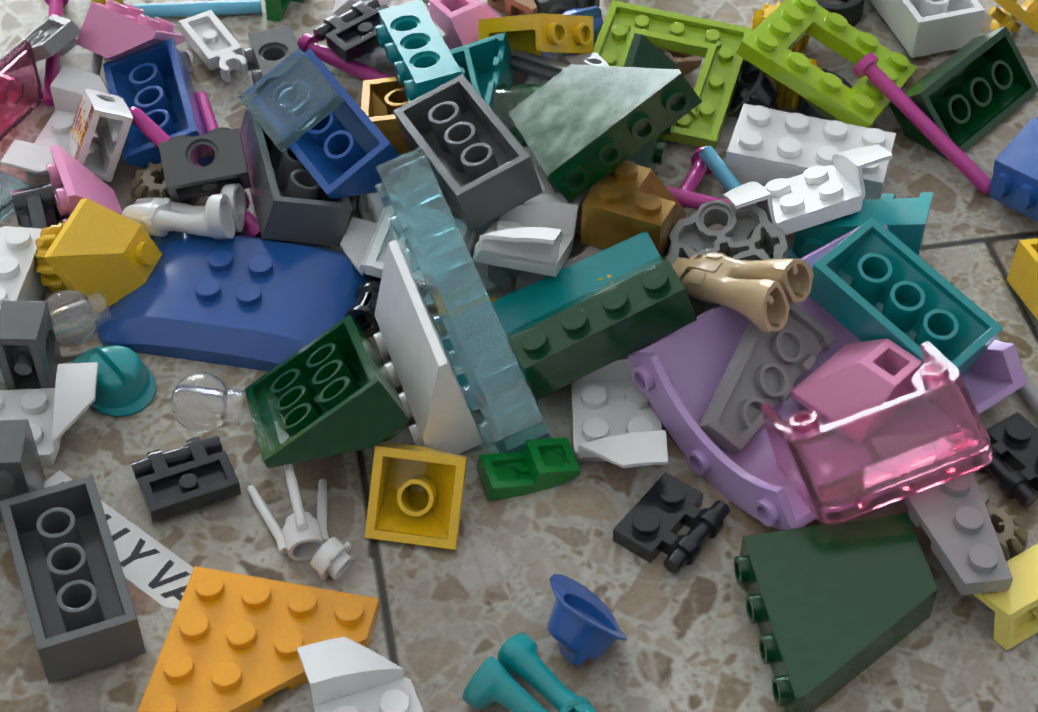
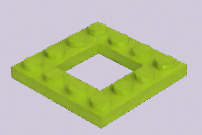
(686, 35)
(771, 47)

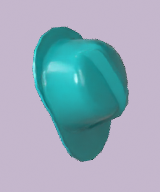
(122, 380)

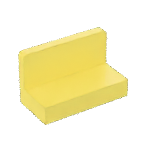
(1018, 608)

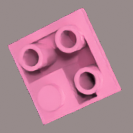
(460, 19)
(122, 29)
(77, 183)
(858, 379)

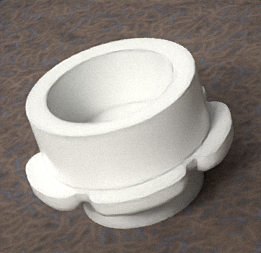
(332, 559)

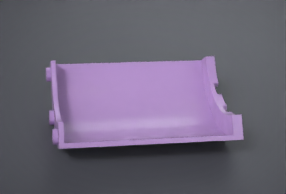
(688, 364)

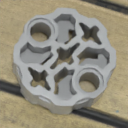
(694, 237)

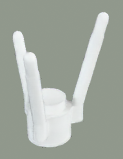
(301, 533)

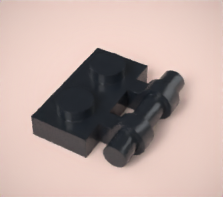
(353, 31)
(1017, 445)
(185, 478)
(661, 514)

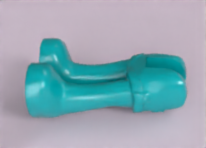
(516, 659)

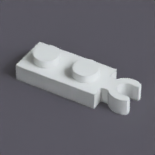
(214, 44)

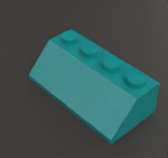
(891, 293)

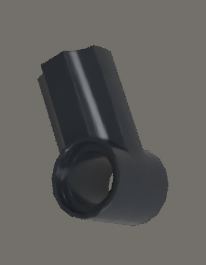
(35, 206)

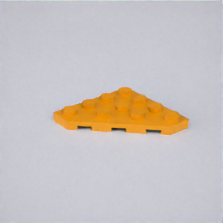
(241, 640)

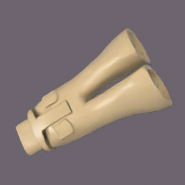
(752, 287)

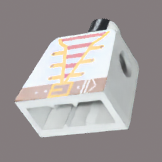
(100, 122)

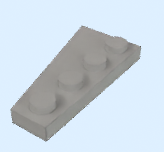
(762, 373)
(962, 535)

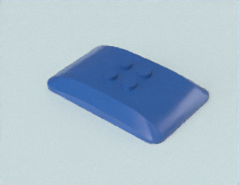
(234, 300)

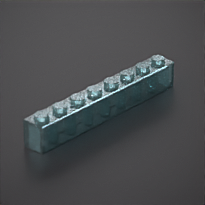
(462, 304)

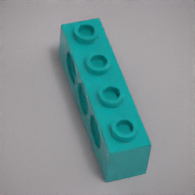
(415, 49)

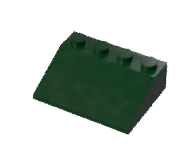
(325, 400)

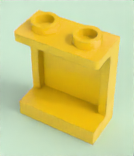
(542, 32)

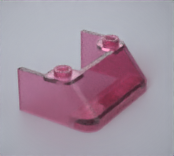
(884, 450)

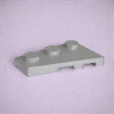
(52, 37)

